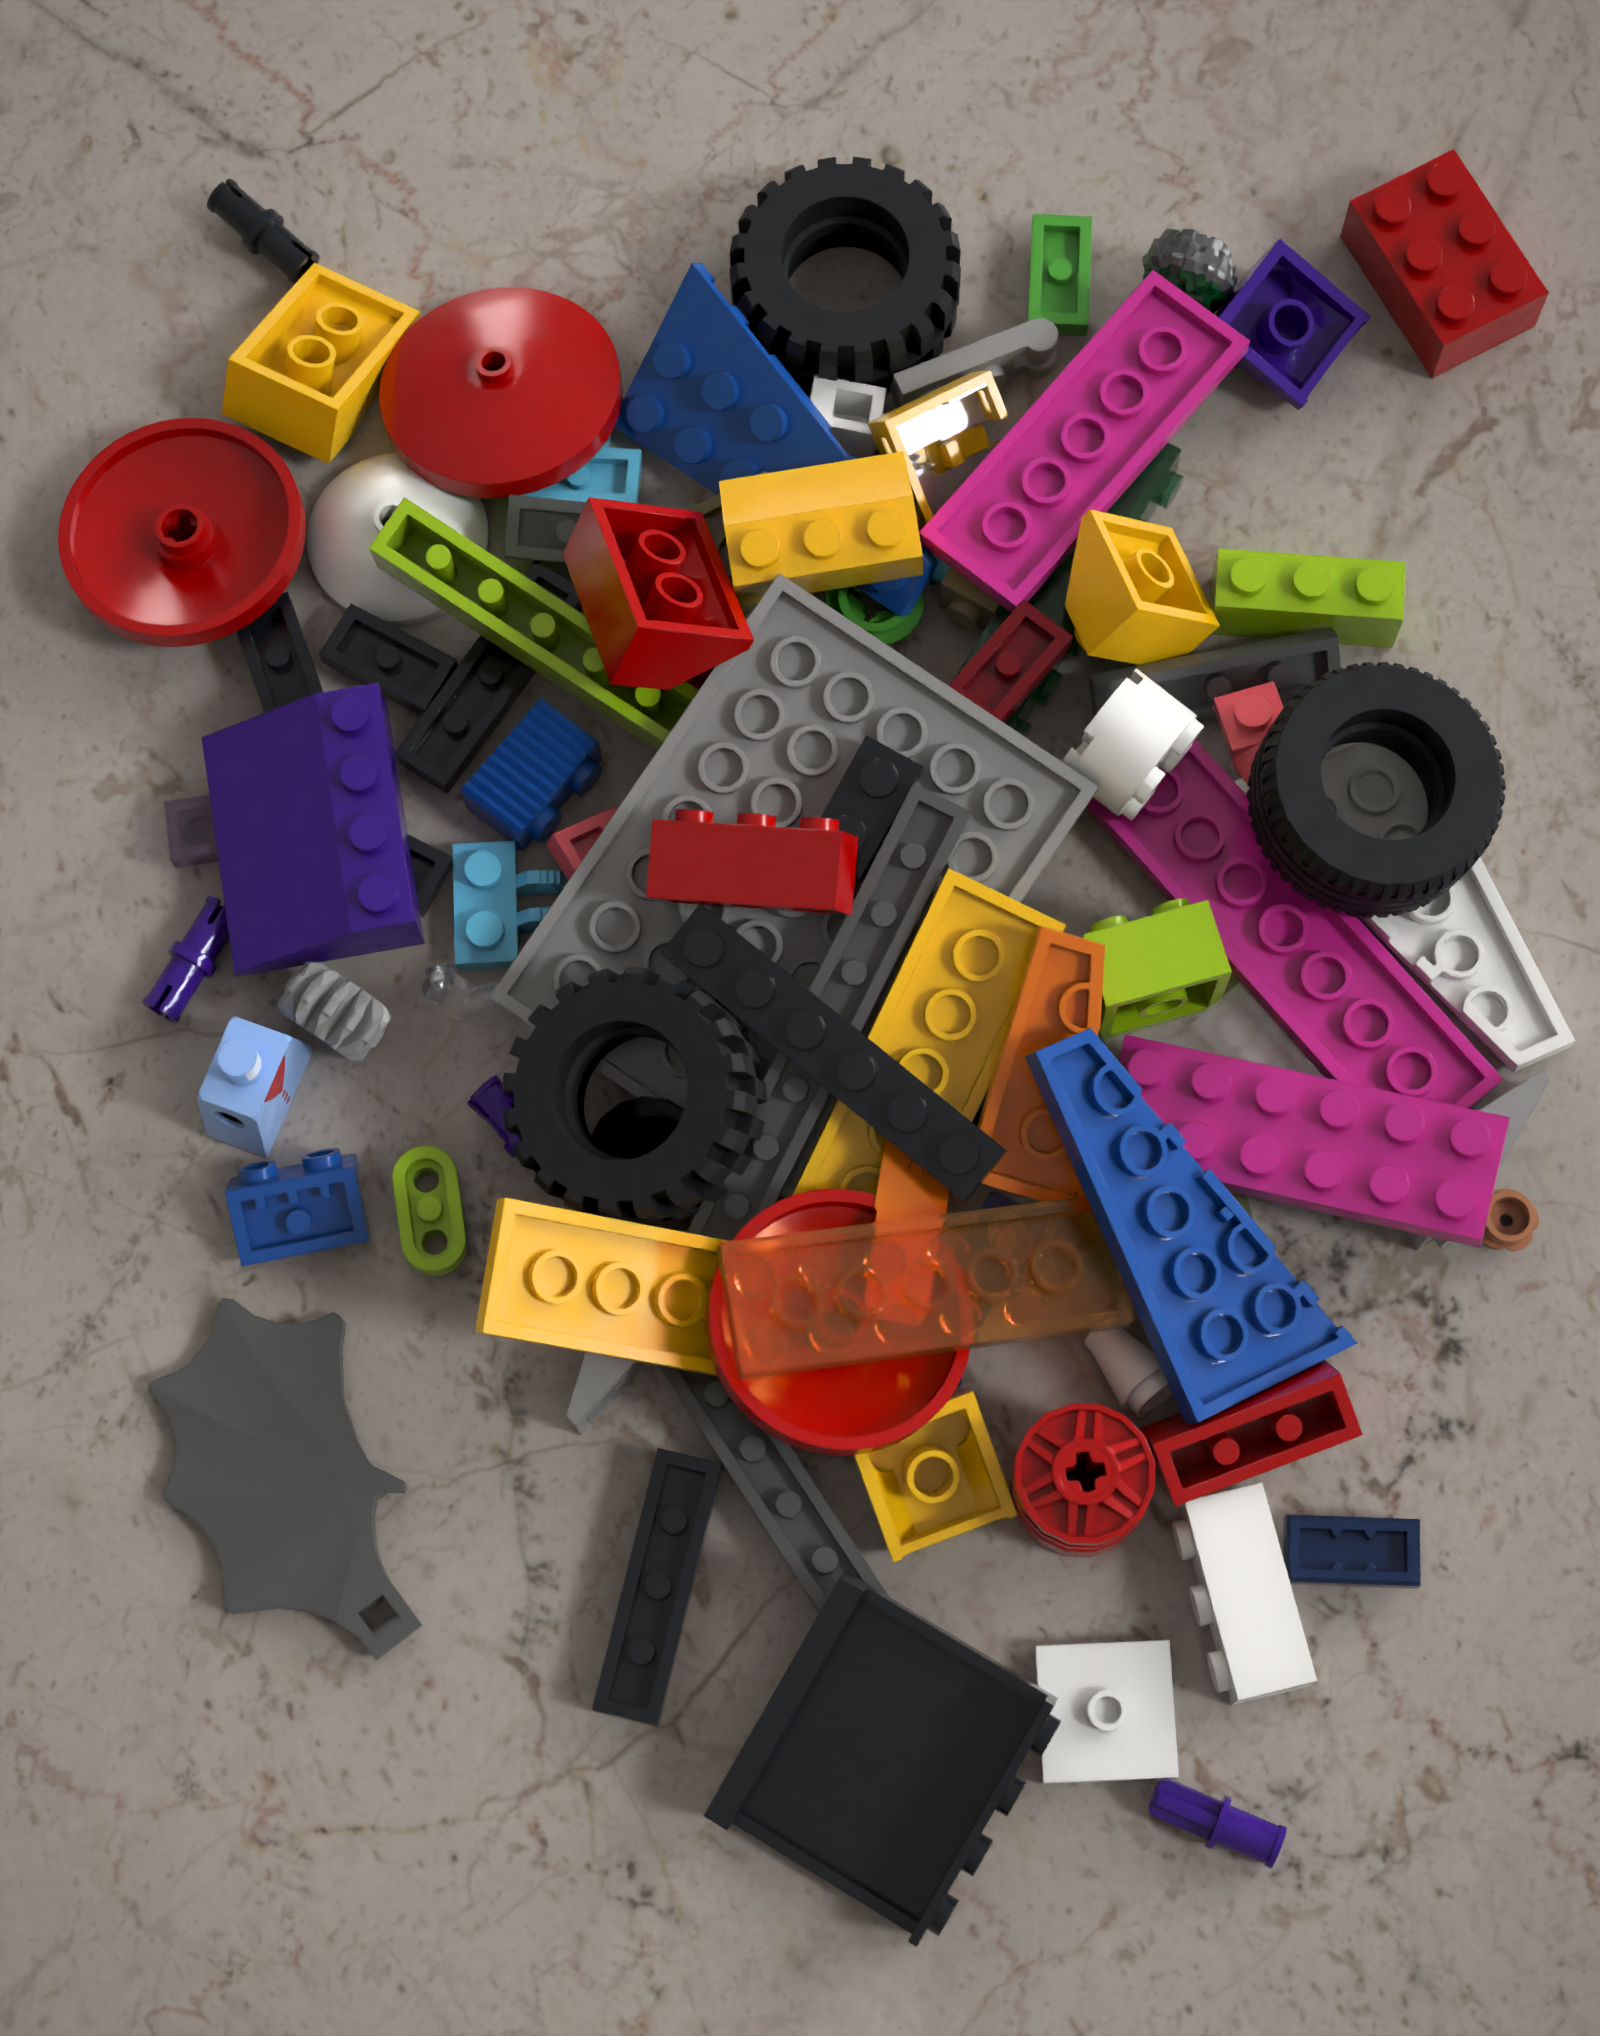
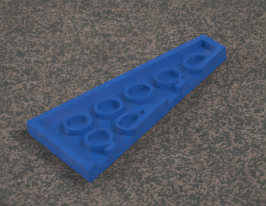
(731, 410)
(1189, 1254)

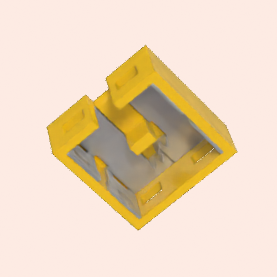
(941, 437)

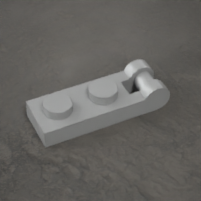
(1010, 353)

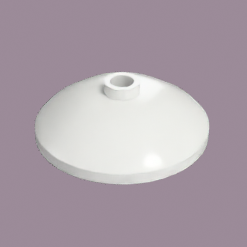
(351, 517)

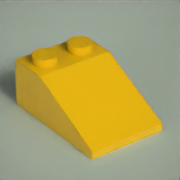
(315, 362)

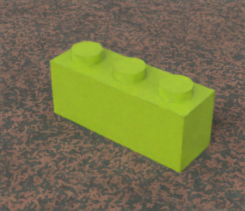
(1300, 593)

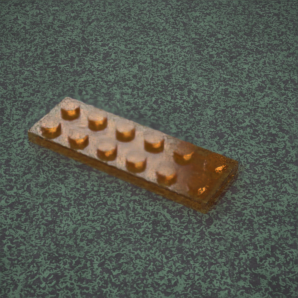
(919, 1287)

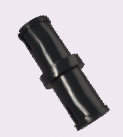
(261, 230)

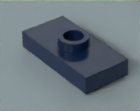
(1352, 1551)

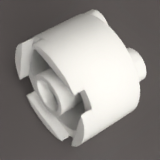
(1130, 740)

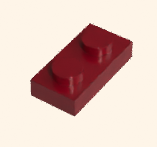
(1012, 661)

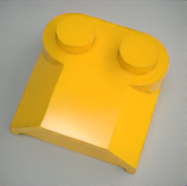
(937, 1480)

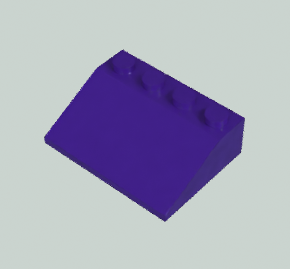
(312, 833)

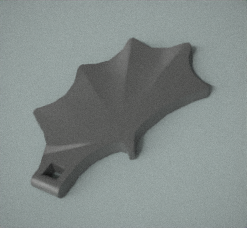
(281, 1473)

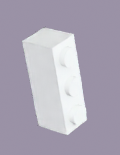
(1243, 1595)

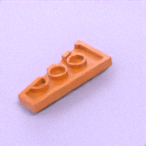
(1054, 1002)

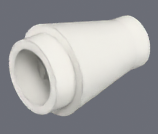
(1129, 1370)

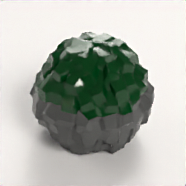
(1194, 265)

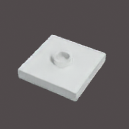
(1111, 1711)

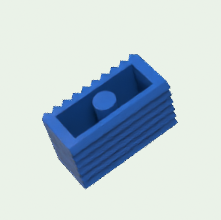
(533, 776)

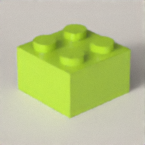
(1160, 966)

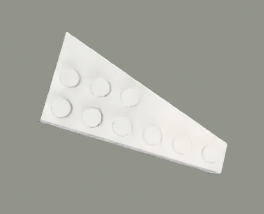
(1463, 940)

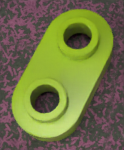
(430, 1213)

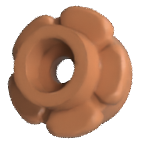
(1523, 1217)

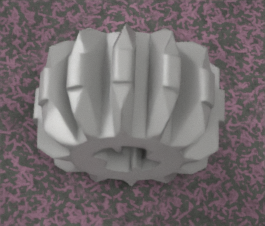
(334, 1010)

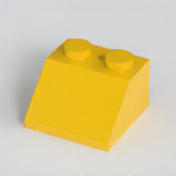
(1134, 592)

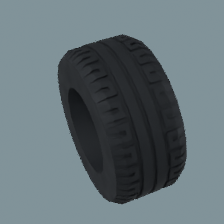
(1423, 726)

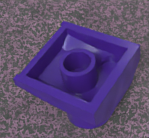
(1292, 322)

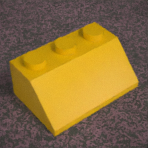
(822, 526)

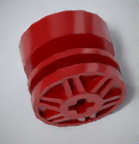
(1057, 1509)

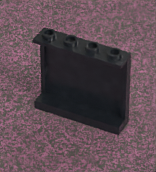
(886, 1756)

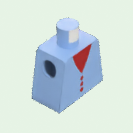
(252, 1081)

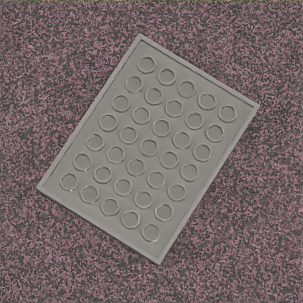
(775, 741)

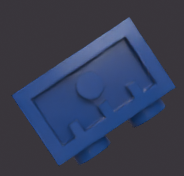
(297, 1207)

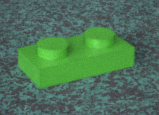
(1060, 271)

